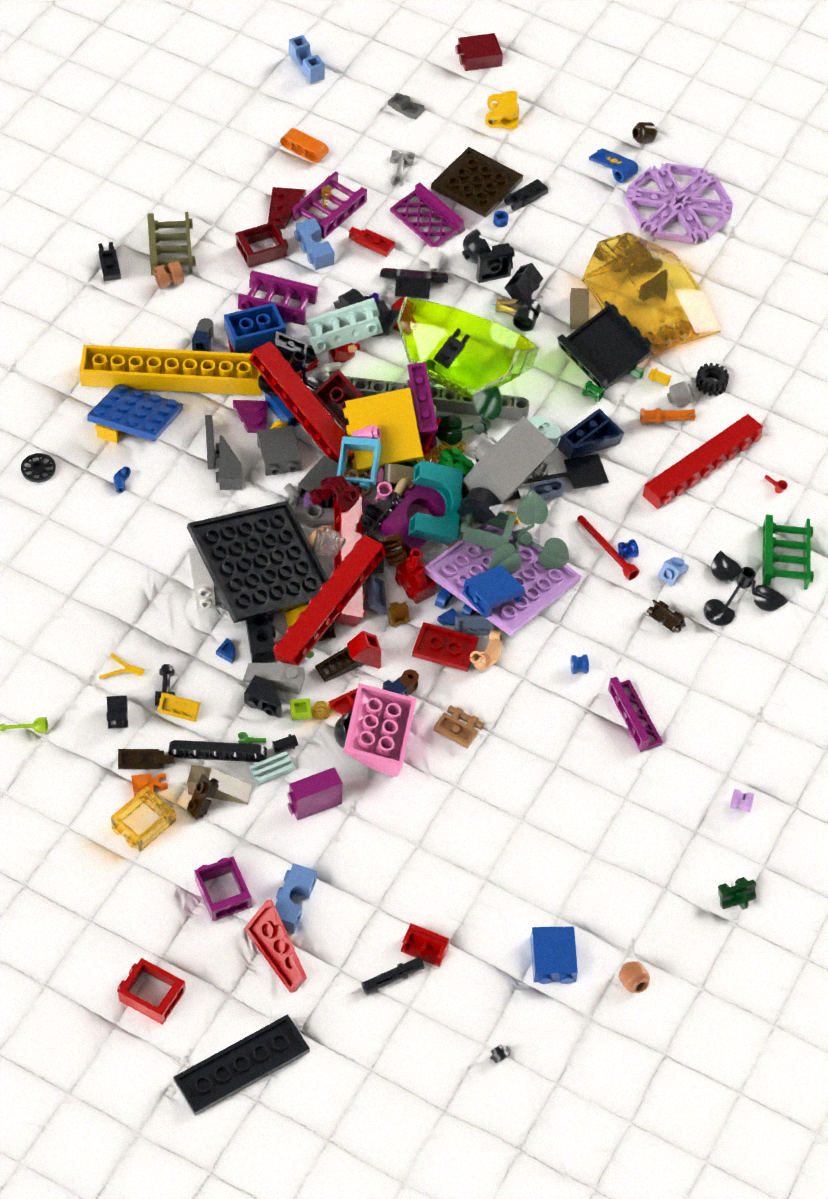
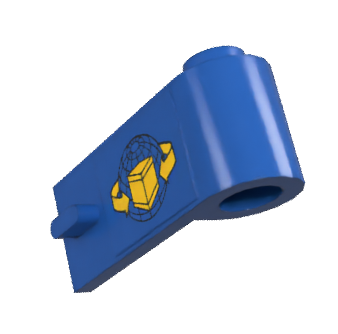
(621, 166)

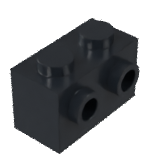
(524, 282)

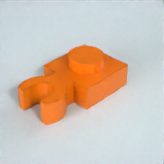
(142, 780)

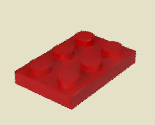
(445, 646)

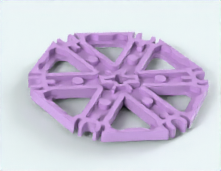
(684, 211)

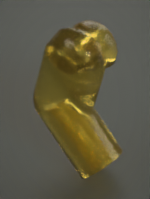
(460, 445)

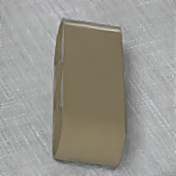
(579, 307)
(395, 472)

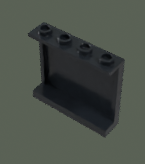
(606, 346)

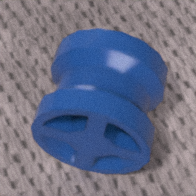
(579, 664)

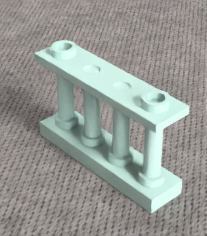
(344, 326)

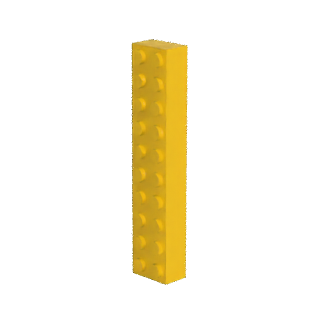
(169, 370)

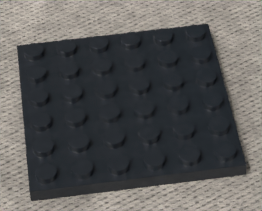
(259, 560)

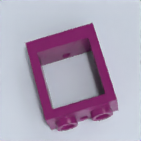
(232, 904)

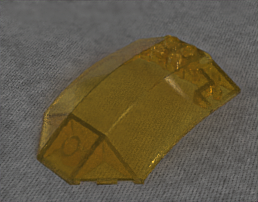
(650, 290)

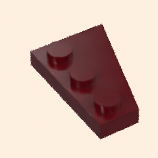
(282, 204)

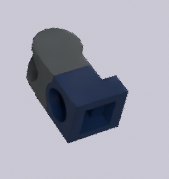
(202, 337)

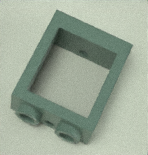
(486, 539)

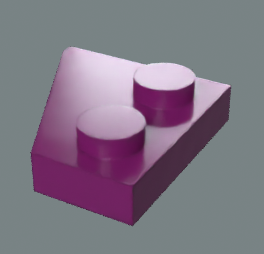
(252, 414)

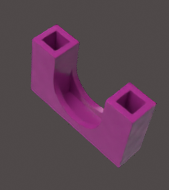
(397, 520)

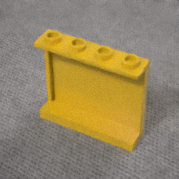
(397, 423)

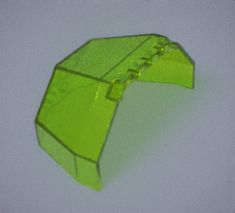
(488, 359)

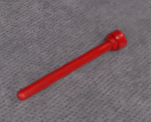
(629, 570)

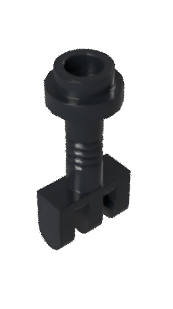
(167, 672)

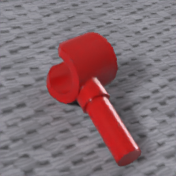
(779, 486)

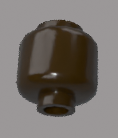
(644, 132)

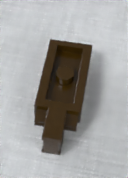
(143, 759)

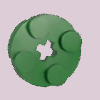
(455, 459)

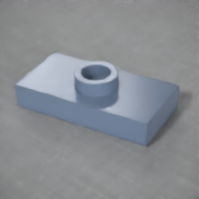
(376, 594)
(473, 624)

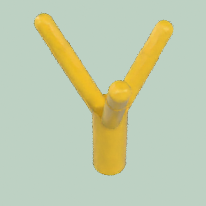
(128, 668)

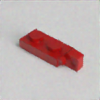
(372, 241)

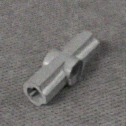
(314, 515)

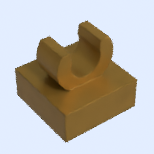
(398, 613)

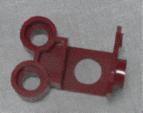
(346, 493)

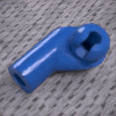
(120, 477)

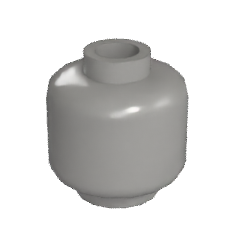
(680, 394)

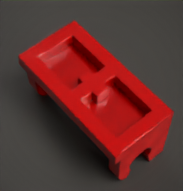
(426, 944)

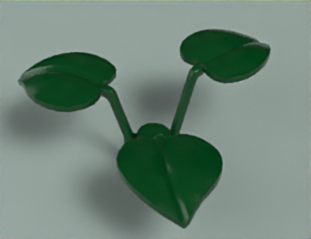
(486, 403)

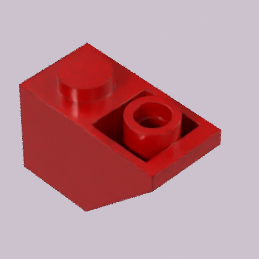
(365, 649)

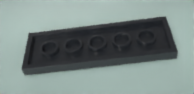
(241, 1064)

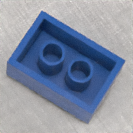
(253, 327)

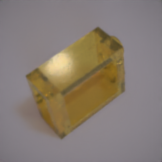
(157, 805)

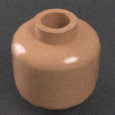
(634, 977)

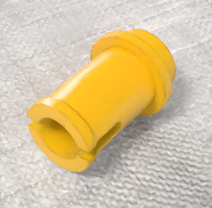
(659, 376)

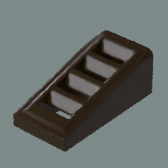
(340, 670)

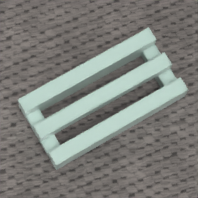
(270, 765)

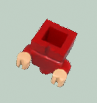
(344, 352)

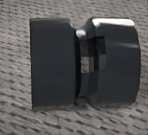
(526, 314)

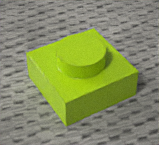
(300, 709)

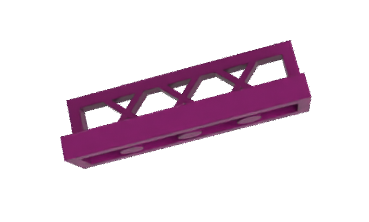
(632, 717)

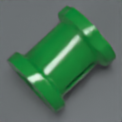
(593, 391)

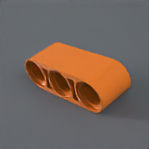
(304, 145)

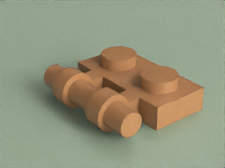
(456, 730)

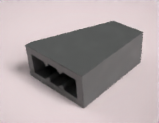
(324, 468)

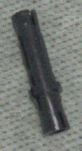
(390, 976)

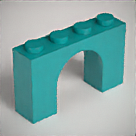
(449, 484)

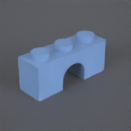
(311, 66)
(309, 234)
(298, 882)

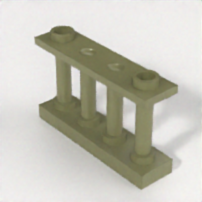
(154, 225)

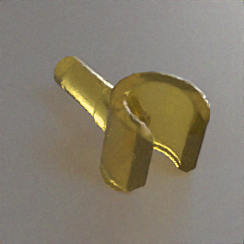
(325, 191)

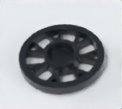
(38, 467)

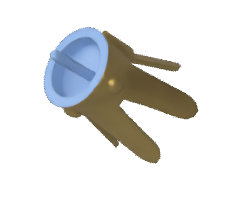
(501, 306)

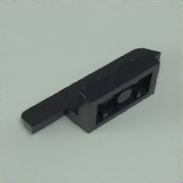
(413, 282)

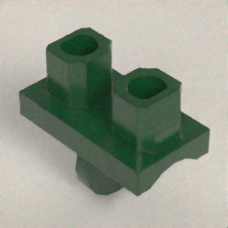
(737, 895)

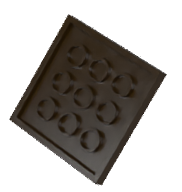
(477, 182)

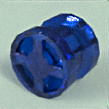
(628, 549)

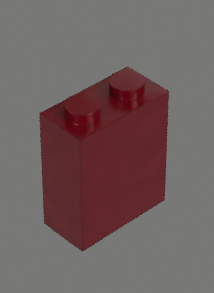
(479, 52)

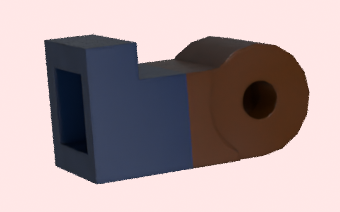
(403, 685)

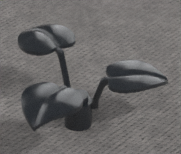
(297, 363)
(728, 569)

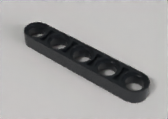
(217, 751)

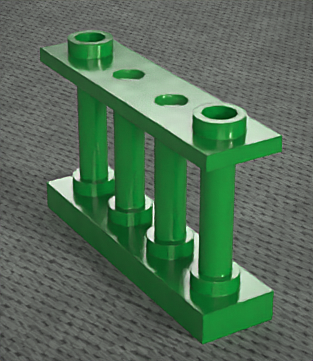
(770, 557)

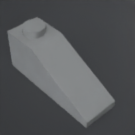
(283, 675)

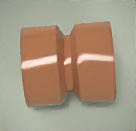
(168, 274)

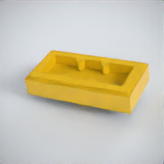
(179, 707)

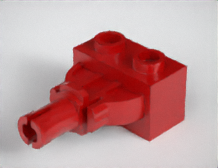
(412, 578)

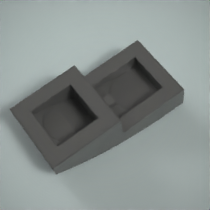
(404, 106)

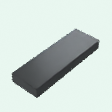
(209, 442)

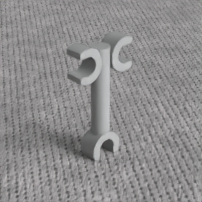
(401, 159)

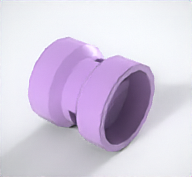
(738, 797)

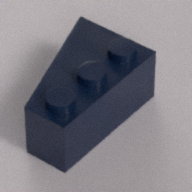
(590, 435)

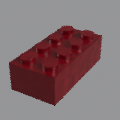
(334, 394)

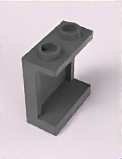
(279, 450)

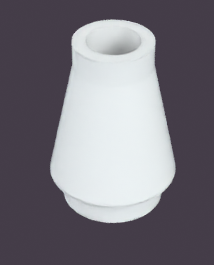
(435, 259)

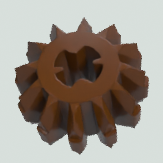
(394, 549)

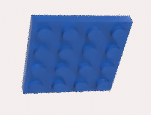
(135, 412)

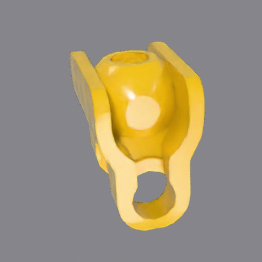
(505, 111)

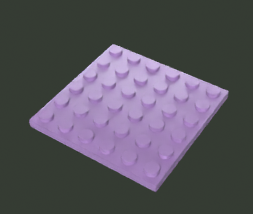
(540, 583)

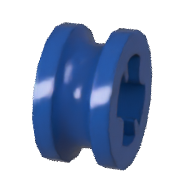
(500, 222)

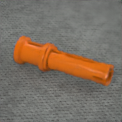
(668, 415)

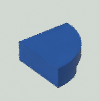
(447, 618)
(226, 651)

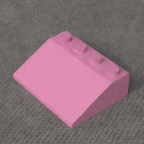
(379, 728)

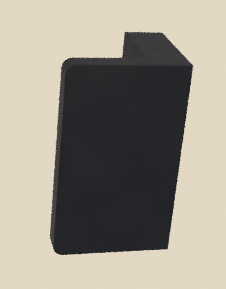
(387, 318)

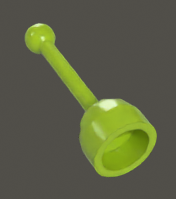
(40, 725)

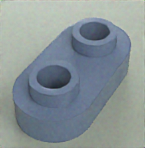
(546, 488)

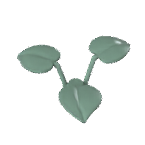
(553, 554)

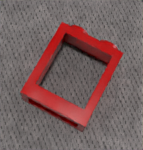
(168, 1003)

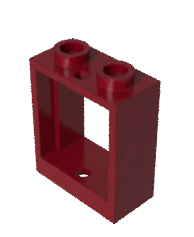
(257, 234)

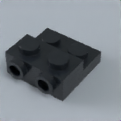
(495, 264)

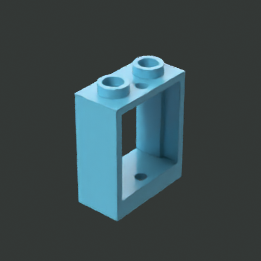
(360, 444)

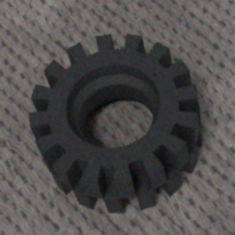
(712, 386)

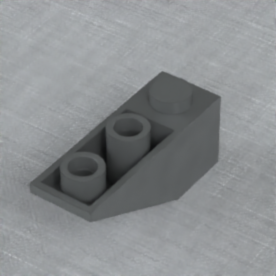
(229, 467)

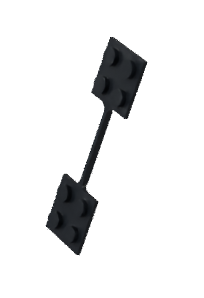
(581, 471)

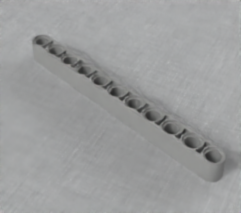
(445, 399)

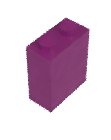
(315, 794)

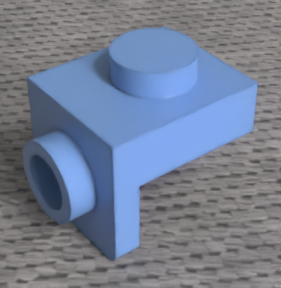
(672, 570)

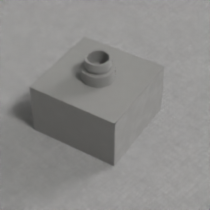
(509, 462)

